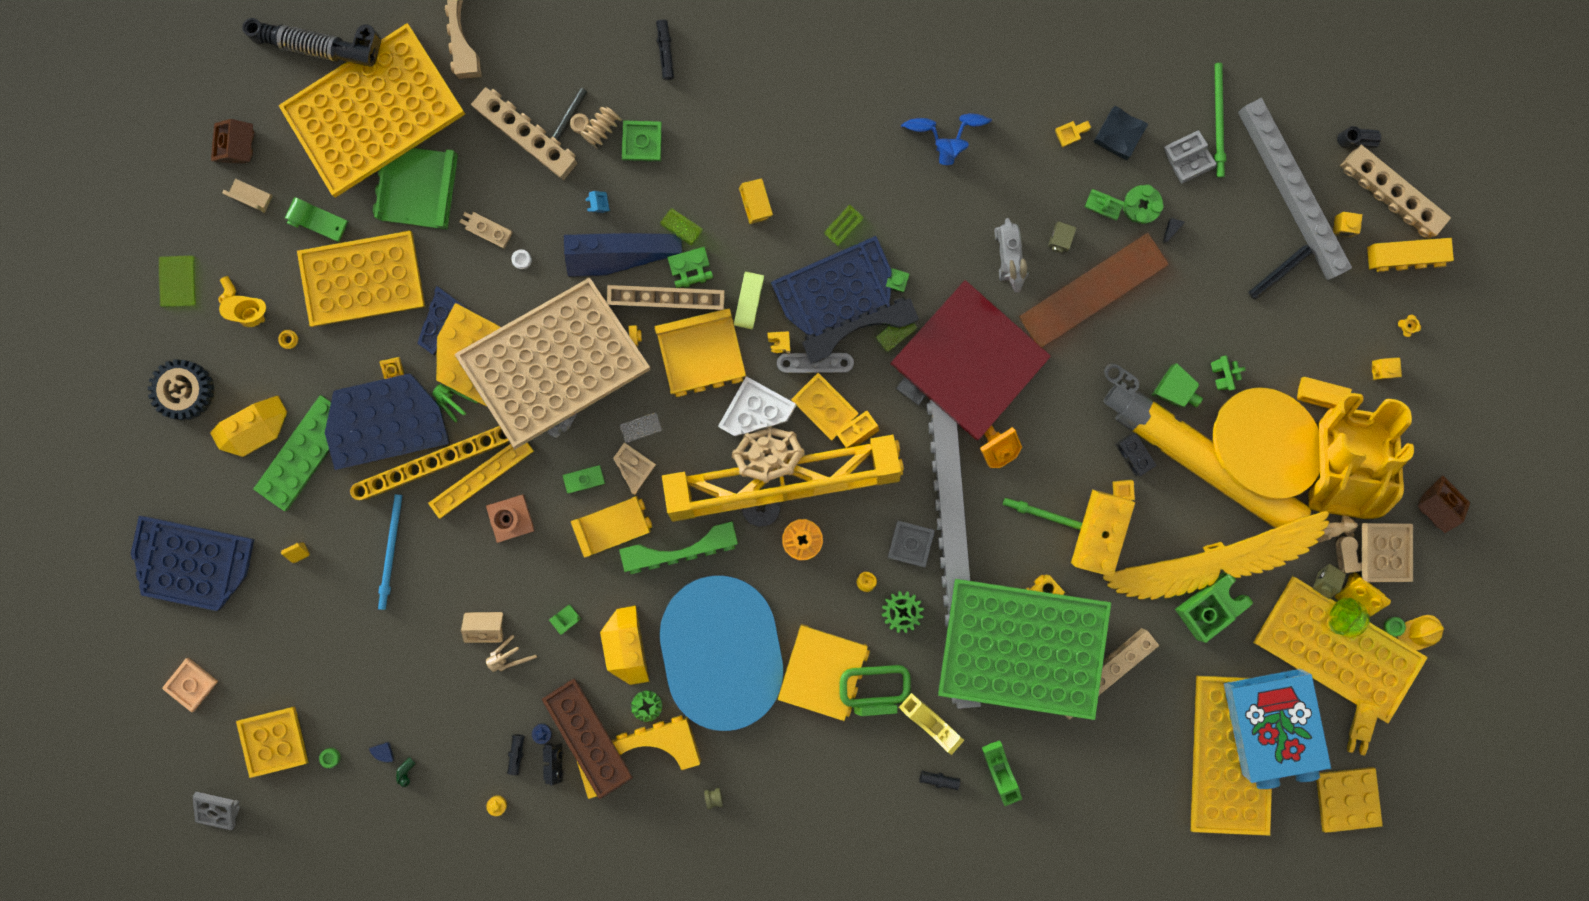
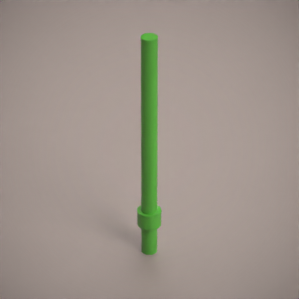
(1220, 156)
(1023, 507)

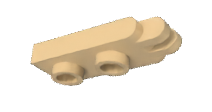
(487, 229)

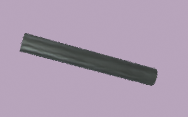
(569, 114)

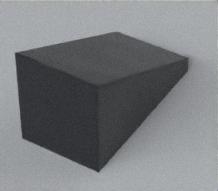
(1172, 227)

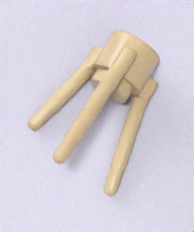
(497, 661)

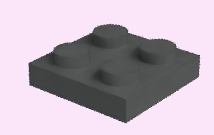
(911, 543)

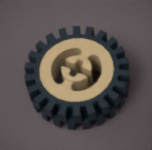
(192, 399)

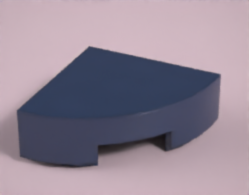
(382, 752)

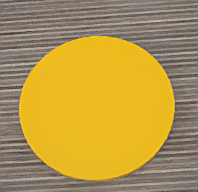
(1267, 443)

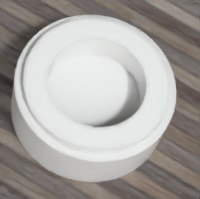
(521, 259)

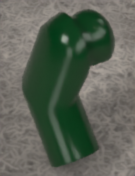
(402, 772)

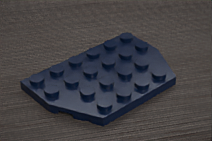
(836, 288)
(382, 421)
(189, 562)

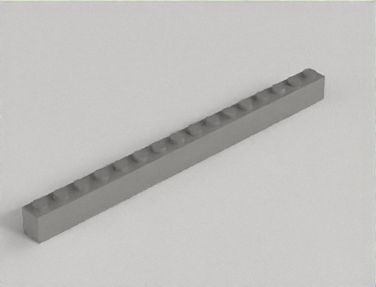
(950, 508)

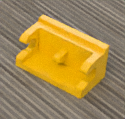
(755, 201)
(781, 342)
(858, 430)

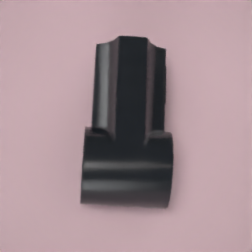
(1366, 137)

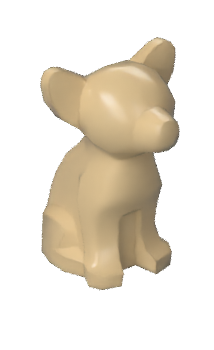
(1334, 529)

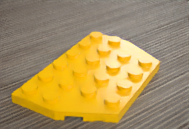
(457, 333)

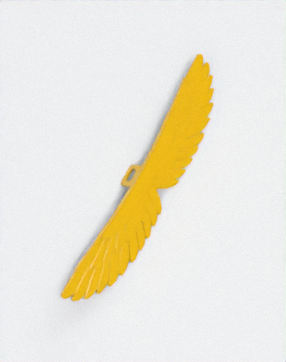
(1237, 559)

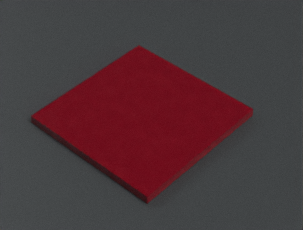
(970, 360)

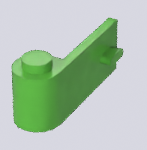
(315, 219)

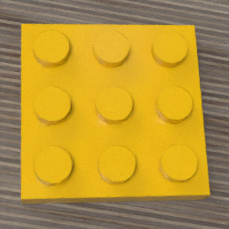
(272, 742)
(1349, 799)

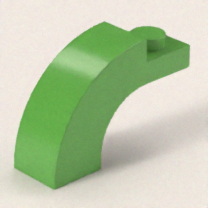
(1001, 773)

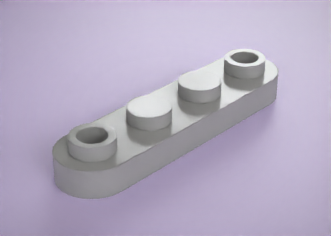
(800, 364)

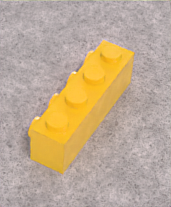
(1410, 253)

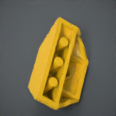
(250, 427)
(624, 646)

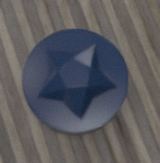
(541, 733)

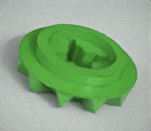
(654, 710)

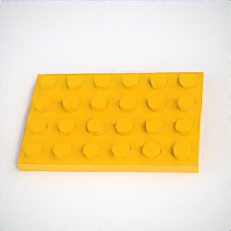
(360, 278)

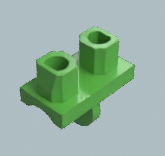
(1104, 204)
(1228, 382)

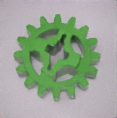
(895, 622)

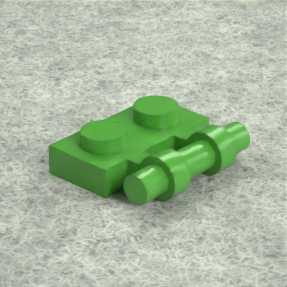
(687, 262)

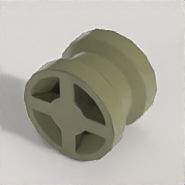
(713, 798)

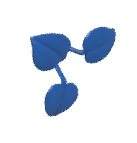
(947, 147)

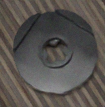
(762, 518)

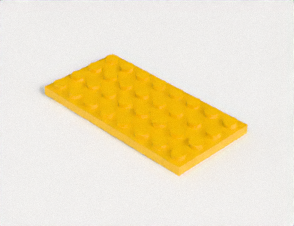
(1358, 668)
(1220, 793)

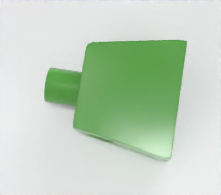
(1178, 388)

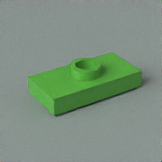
(583, 479)

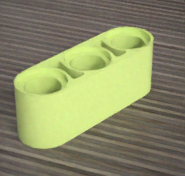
(748, 300)

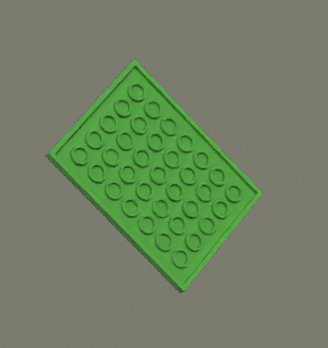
(1024, 649)

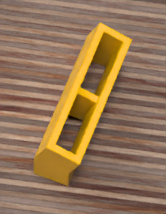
(1321, 392)

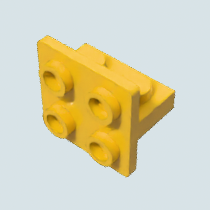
(1364, 593)

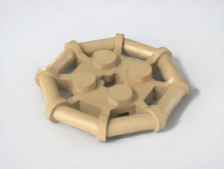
(764, 446)

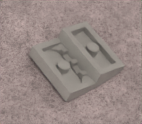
(1190, 157)

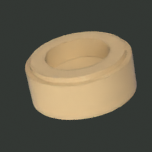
(579, 122)

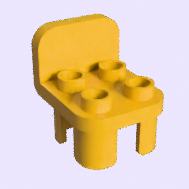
(1361, 459)

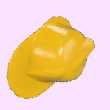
(243, 310)
(1422, 632)

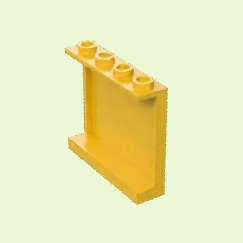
(700, 352)
(816, 671)

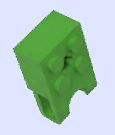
(1216, 606)

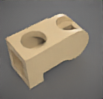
(1347, 554)

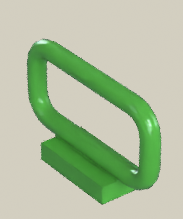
(877, 705)

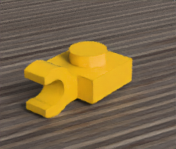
(1070, 133)

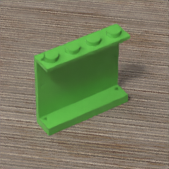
(417, 188)

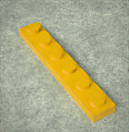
(479, 479)

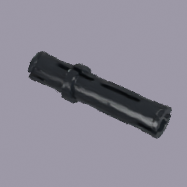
(665, 49)

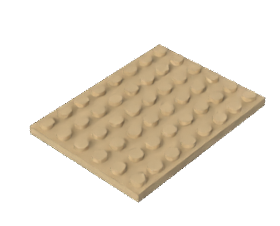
(552, 362)

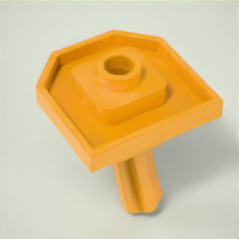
(1000, 447)

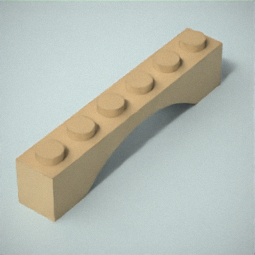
(465, 60)

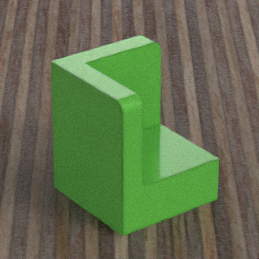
(565, 619)

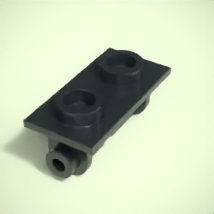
(553, 772)

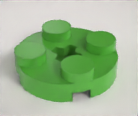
(1141, 215)

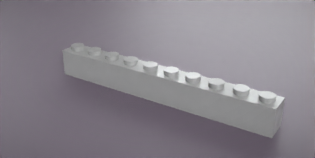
(1294, 189)

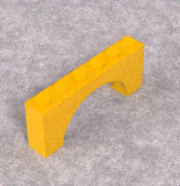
(671, 737)

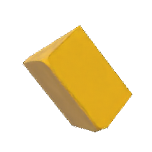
(296, 552)

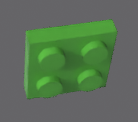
(642, 140)

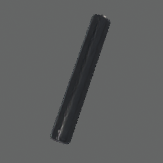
(1280, 272)

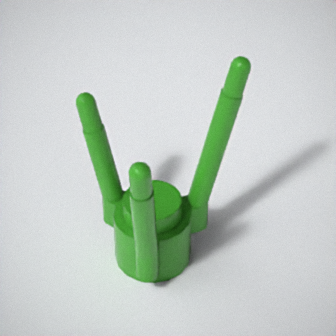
(443, 395)

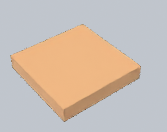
(190, 684)

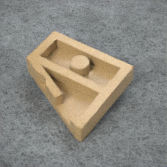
(633, 467)

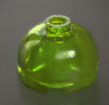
(1349, 618)

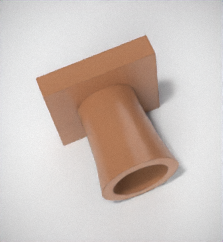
(519, 514)

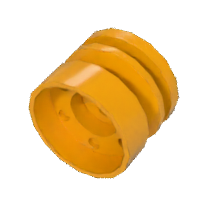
(791, 542)

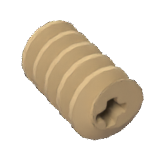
(600, 126)

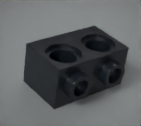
(1135, 454)

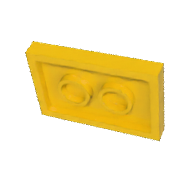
(824, 406)

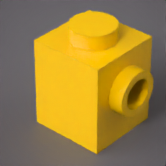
(1386, 368)

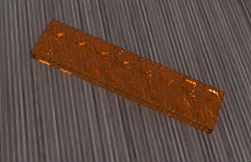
(1093, 290)

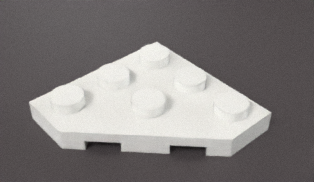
(755, 409)

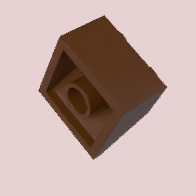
(232, 142)
(1444, 505)

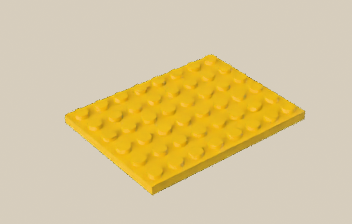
(373, 114)

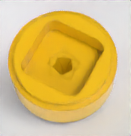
(866, 581)
(496, 805)

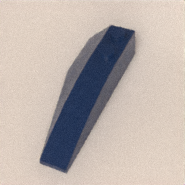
(616, 252)

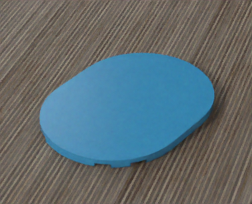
(721, 653)

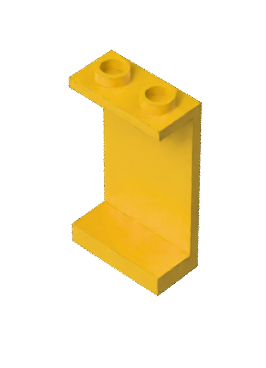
(611, 526)

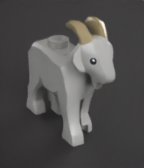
(1012, 263)

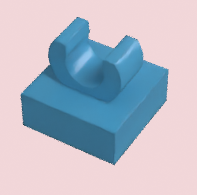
(598, 202)

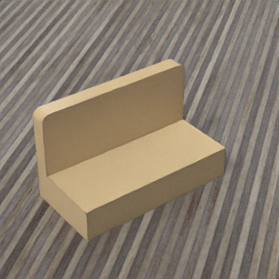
(249, 195)
(482, 627)

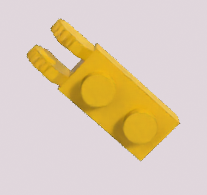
(1363, 726)

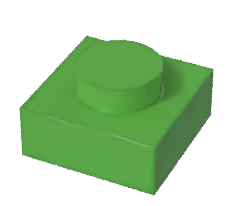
(898, 280)

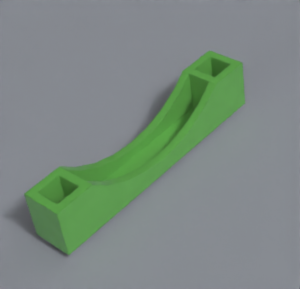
(639, 556)

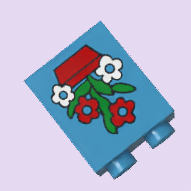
(1277, 728)

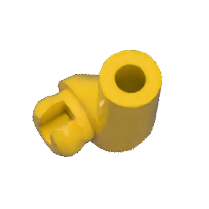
(229, 289)

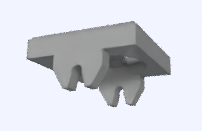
(203, 815)

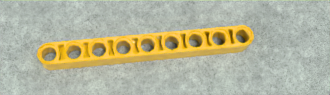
(424, 464)

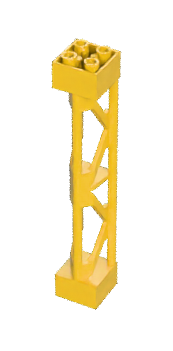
(886, 470)

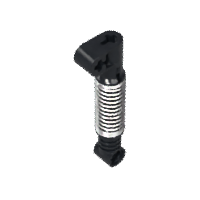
(332, 47)

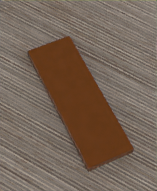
(587, 738)

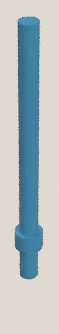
(384, 588)

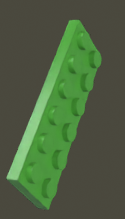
(297, 458)

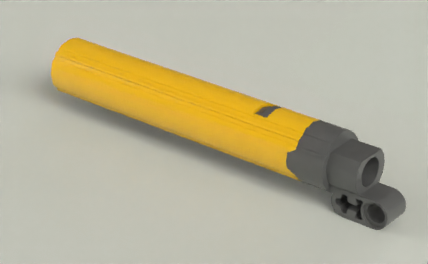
(1190, 449)

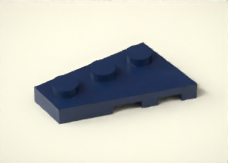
(438, 313)

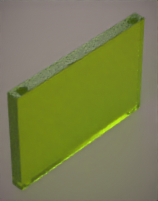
(177, 281)

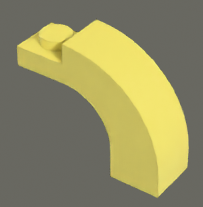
(931, 723)

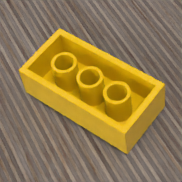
(1102, 514)

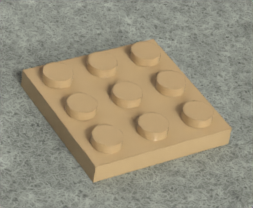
(1387, 552)

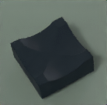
(1120, 133)

